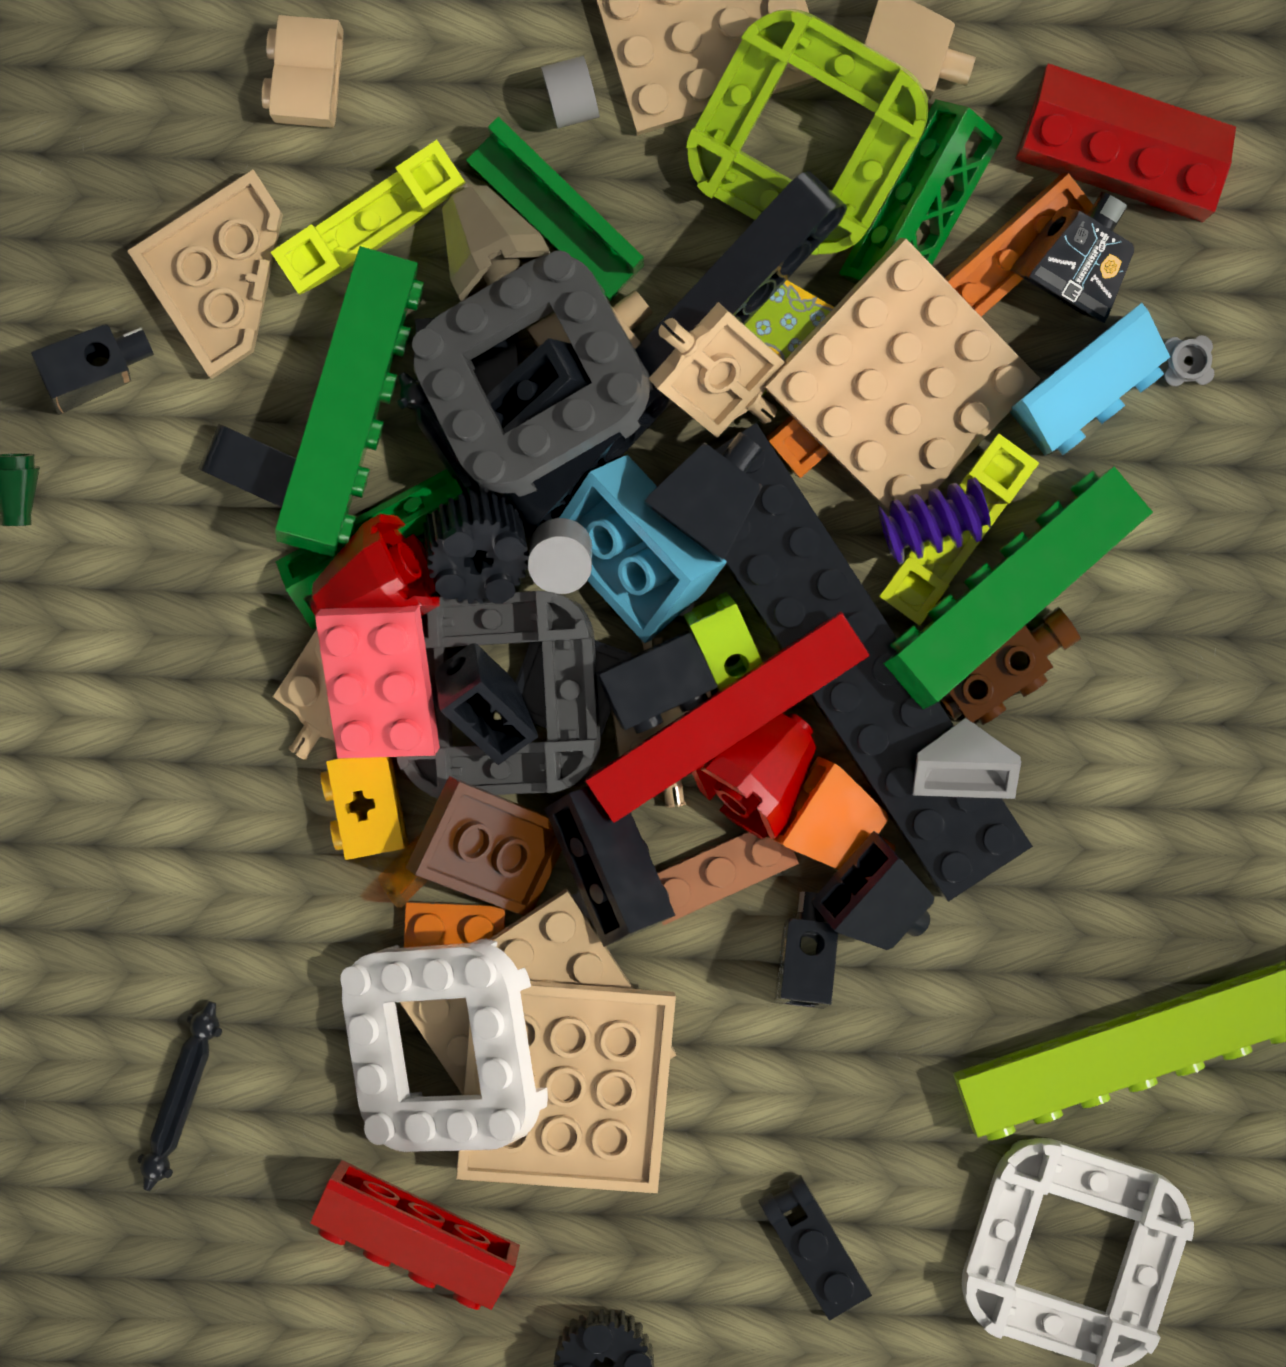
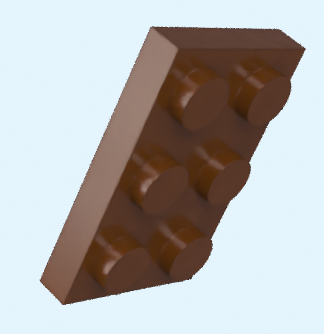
(486, 847)

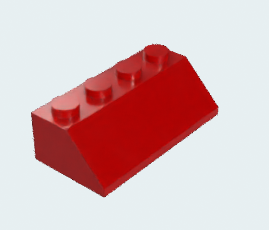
(1128, 143)
(415, 1236)

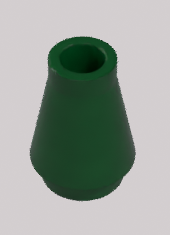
(17, 488)

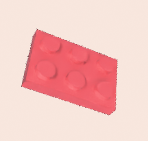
(377, 682)

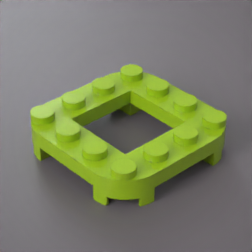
(836, 61)

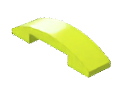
(369, 220)
(923, 581)

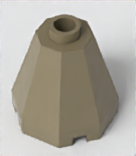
(485, 239)

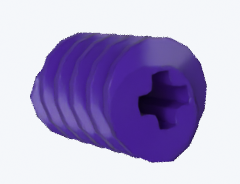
(935, 520)

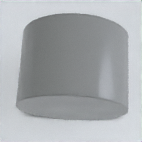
(570, 92)
(560, 556)

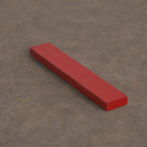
(727, 717)

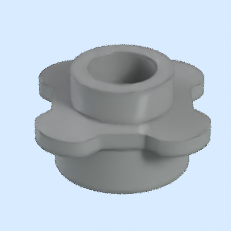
(1199, 350)

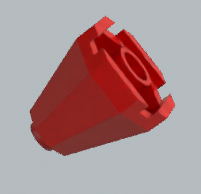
(377, 571)
(761, 775)

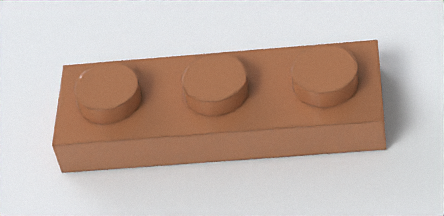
(723, 871)

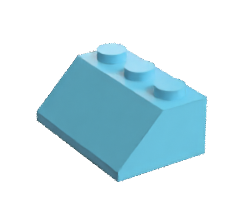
(1093, 383)
(638, 557)

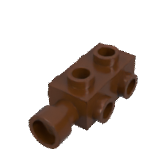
(1002, 679)

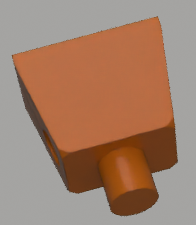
(831, 816)

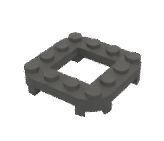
(565, 430)
(569, 694)

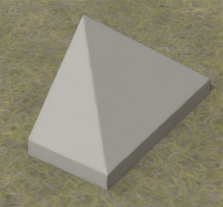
(966, 765)

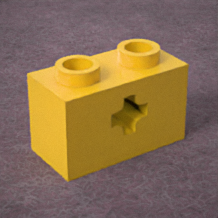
(385, 824)

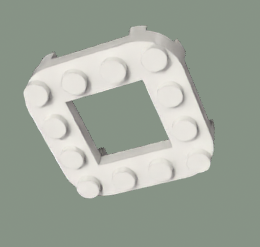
(499, 1035)
(1145, 1275)

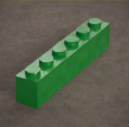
(348, 401)
(1017, 588)

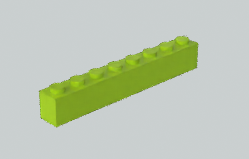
(1125, 1053)

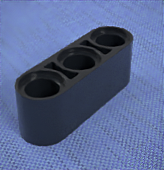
(248, 465)

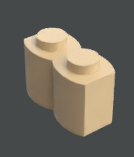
(304, 71)

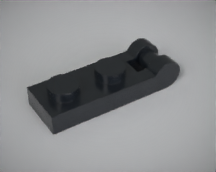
(816, 1249)

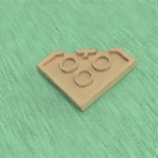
(216, 270)

